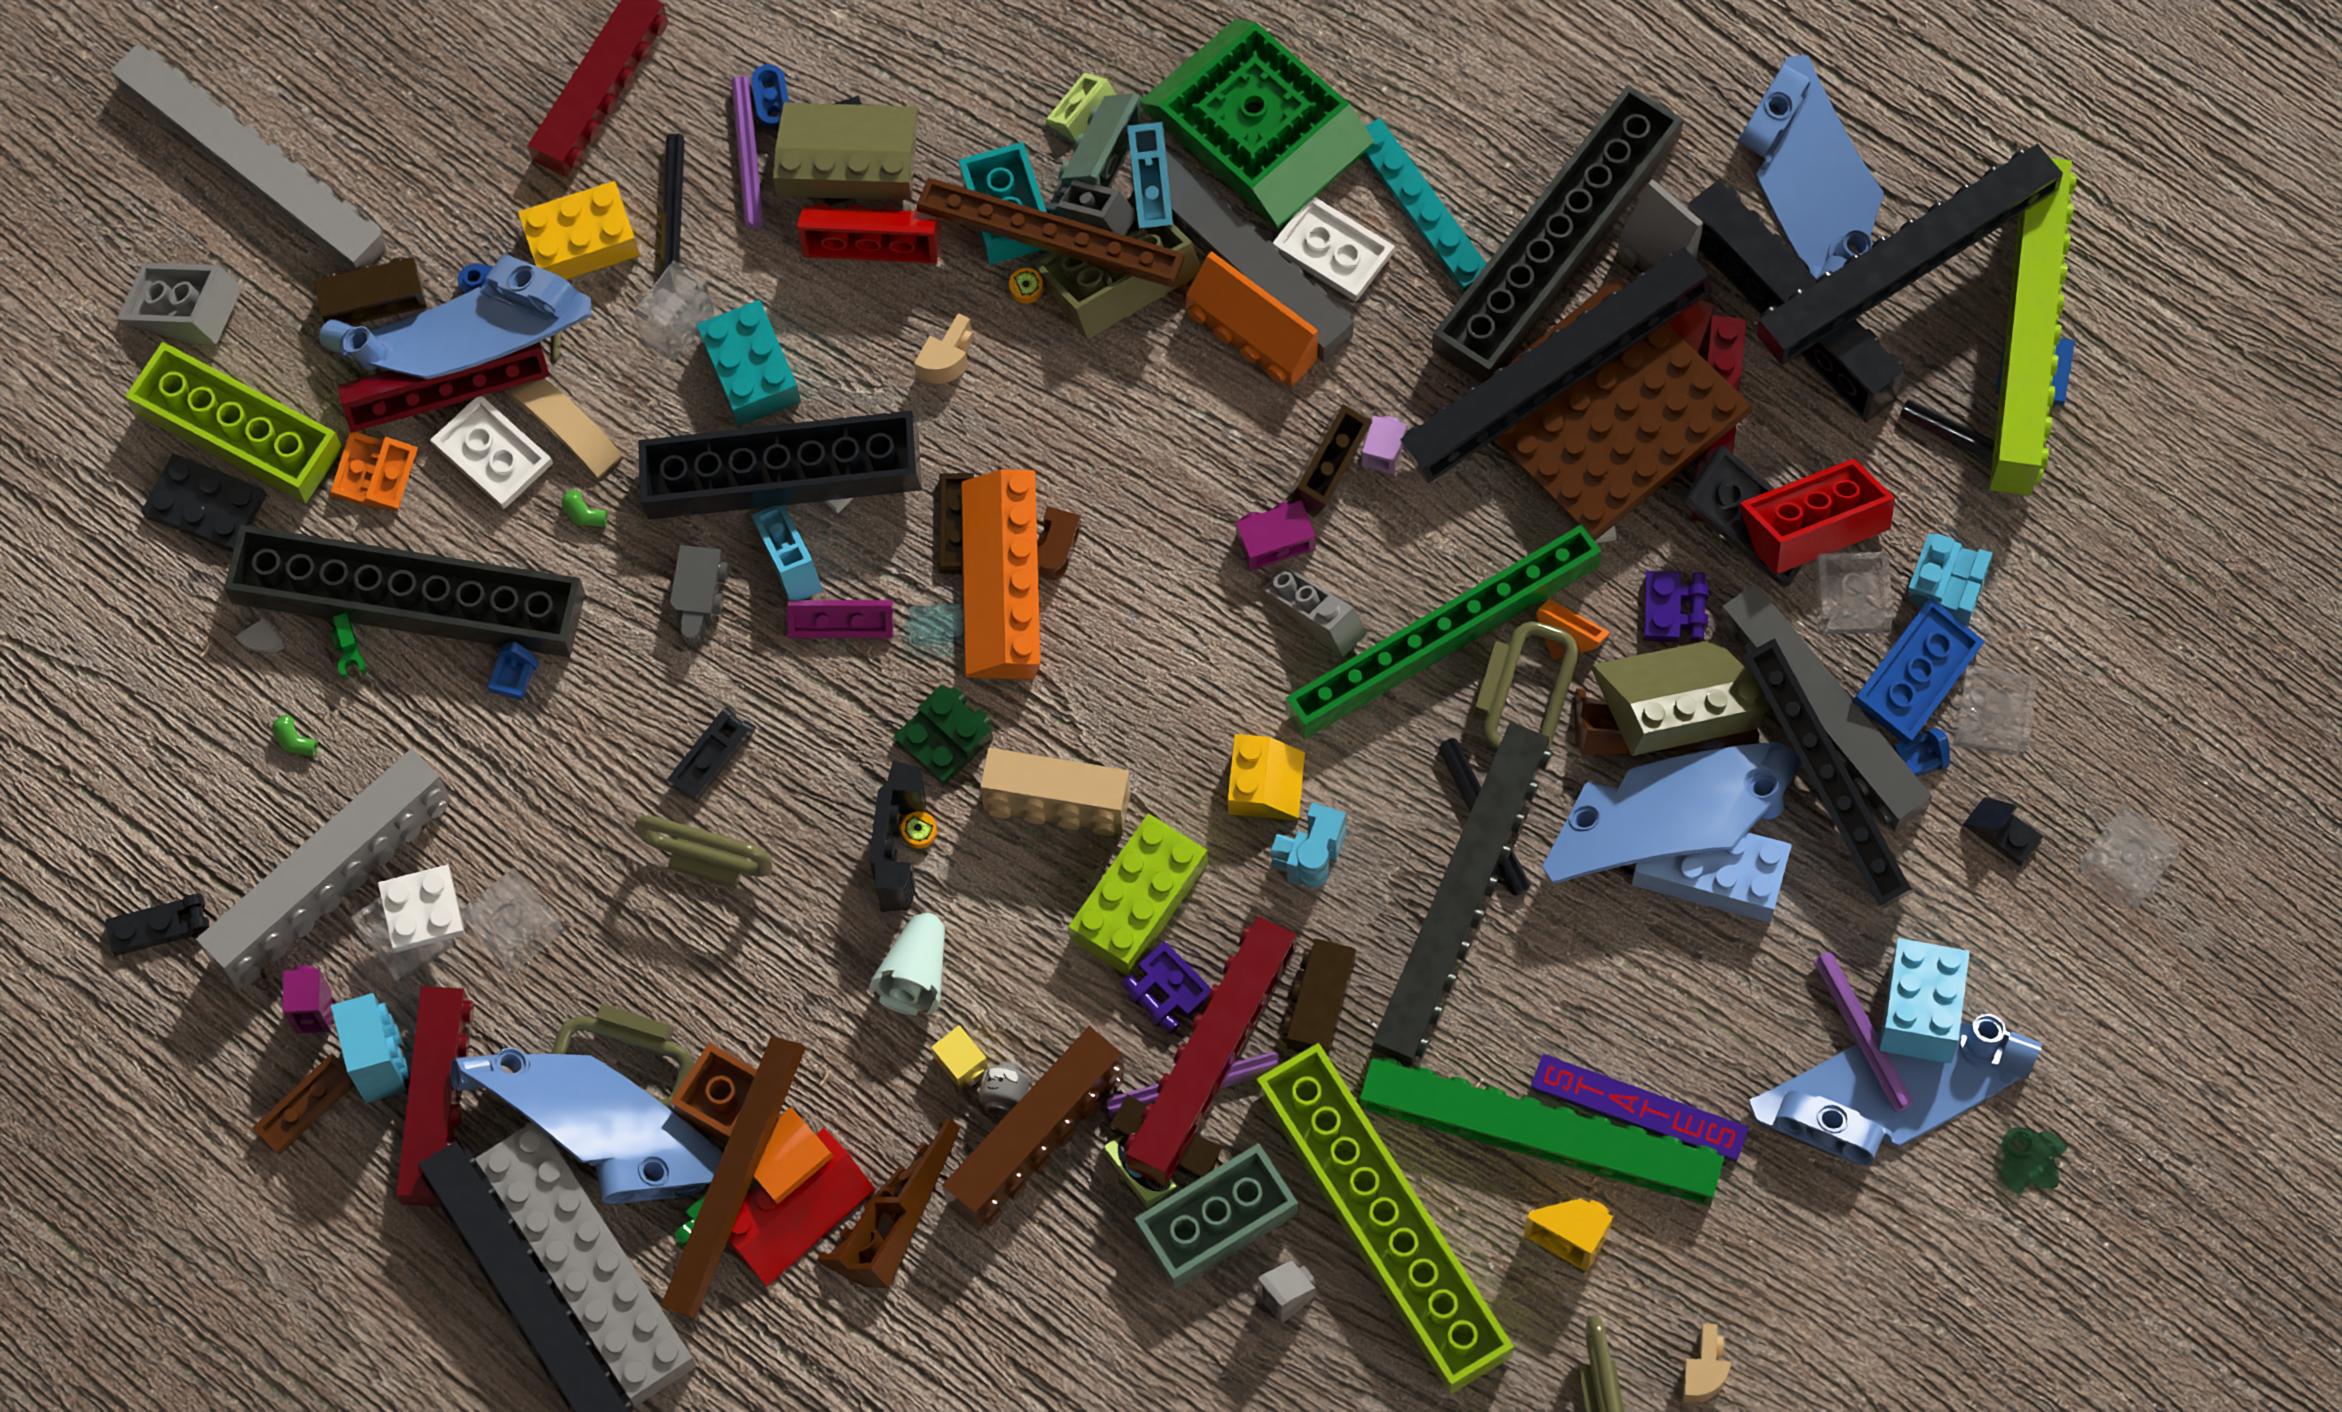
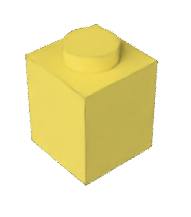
(960, 1058)

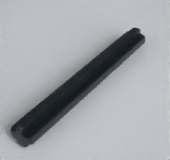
(672, 200)
(1469, 789)

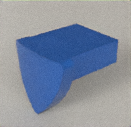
(512, 671)
(1925, 752)

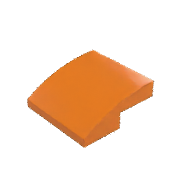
(373, 471)
(790, 1156)

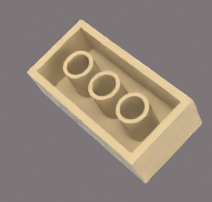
(1055, 791)

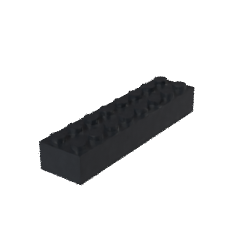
(1769, 274)
(779, 465)

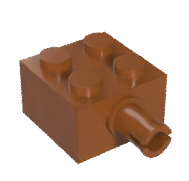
(714, 1092)

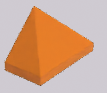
(1585, 633)

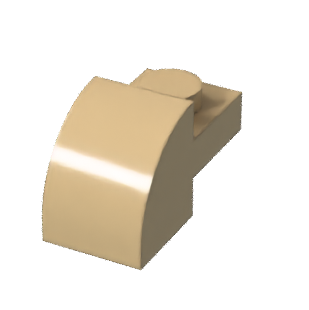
(945, 359)
(1705, 1376)

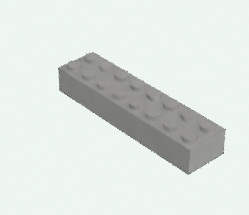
(324, 870)
(586, 1263)

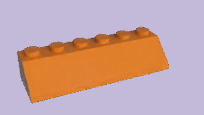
(1000, 575)

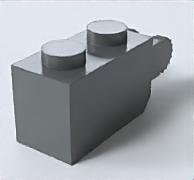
(1093, 206)
(697, 590)

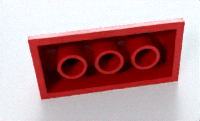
(868, 234)
(1817, 515)
(776, 1235)

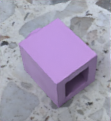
(1383, 444)

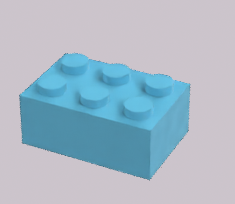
(1924, 1001)
(370, 1047)

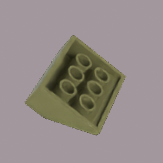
(846, 151)
(1101, 296)
(1680, 696)

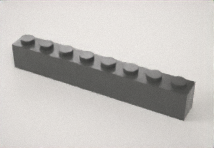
(1216, 228)
(1863, 750)

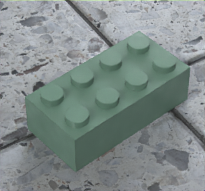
(1216, 1216)

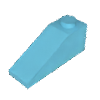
(1150, 174)
(787, 553)

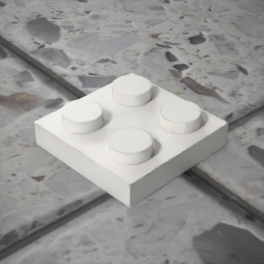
(421, 908)

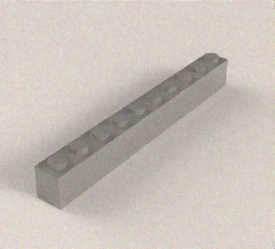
(249, 159)

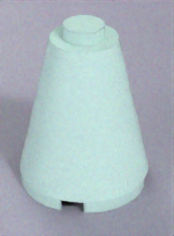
(913, 968)

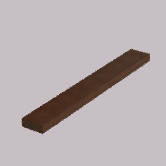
(1050, 232)
(733, 1177)

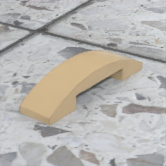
(568, 424)

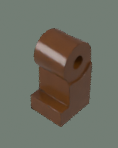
(1058, 548)

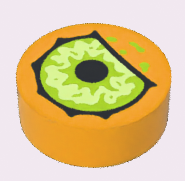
(1026, 285)
(919, 830)

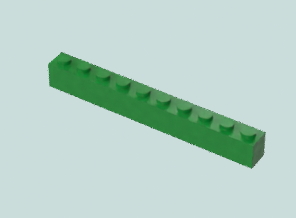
(1442, 631)
(1541, 1131)

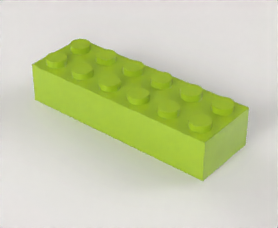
(234, 422)

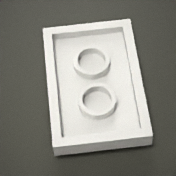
(1334, 248)
(491, 451)

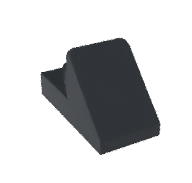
(1999, 827)

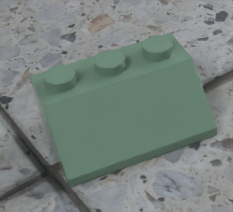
(1105, 143)

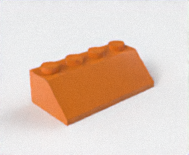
(1252, 321)

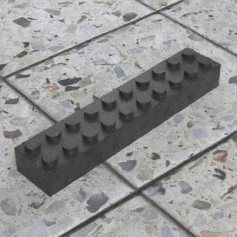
(1557, 234)
(404, 590)

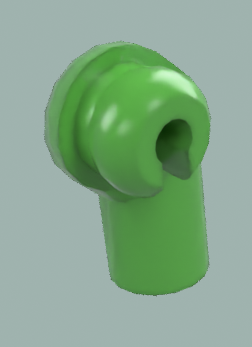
(579, 512)
(288, 739)

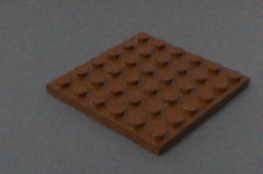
(1623, 425)

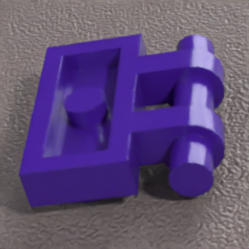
(1663, 606)
(1174, 979)

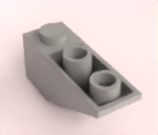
(1316, 610)

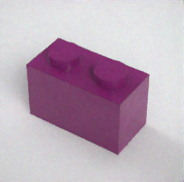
(1275, 534)
(307, 1000)

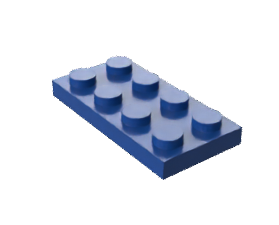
(1918, 671)

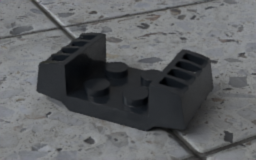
(900, 795)

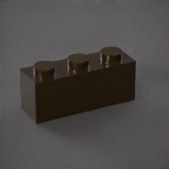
(371, 292)
(1329, 460)
(1319, 996)

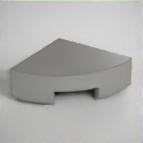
(260, 638)

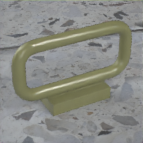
(1500, 672)
(704, 852)
(630, 1030)
(1599, 1378)

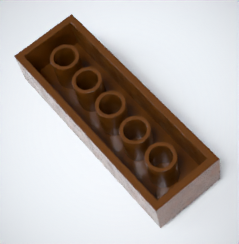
(1034, 1129)

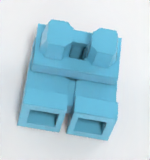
(1949, 576)
(1306, 857)

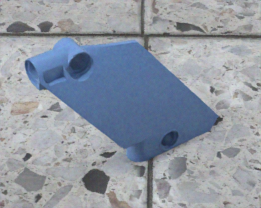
(1811, 170)
(506, 315)
(1673, 809)
(1852, 1101)
(598, 1121)

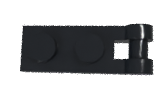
(710, 754)
(156, 925)

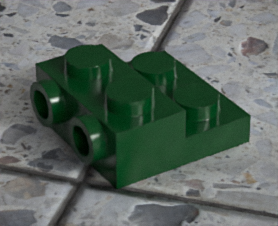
(945, 734)

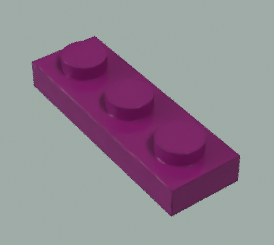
(840, 619)

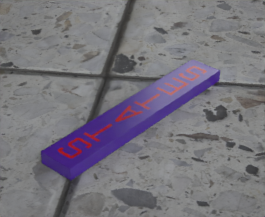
(1638, 1107)

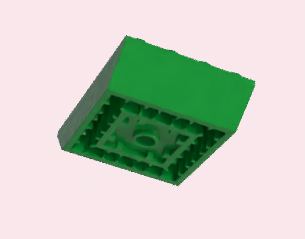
(1269, 156)

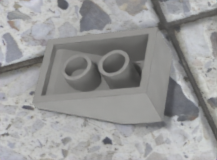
(1657, 229)
(181, 301)

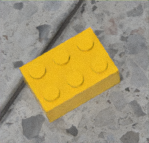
(580, 232)

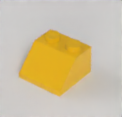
(1265, 778)
(1571, 1230)

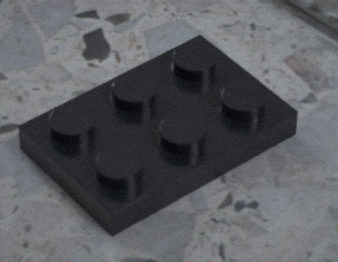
(203, 502)

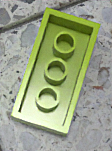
(1138, 894)

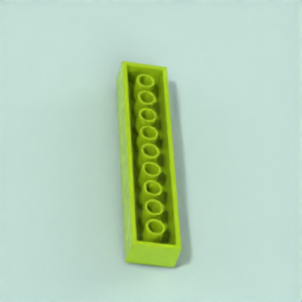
(2032, 340)
(1384, 1219)

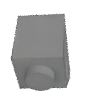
(1286, 1290)

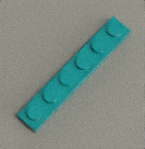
(1423, 206)

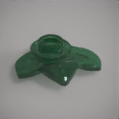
(2034, 1163)

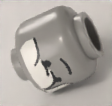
(1002, 1088)

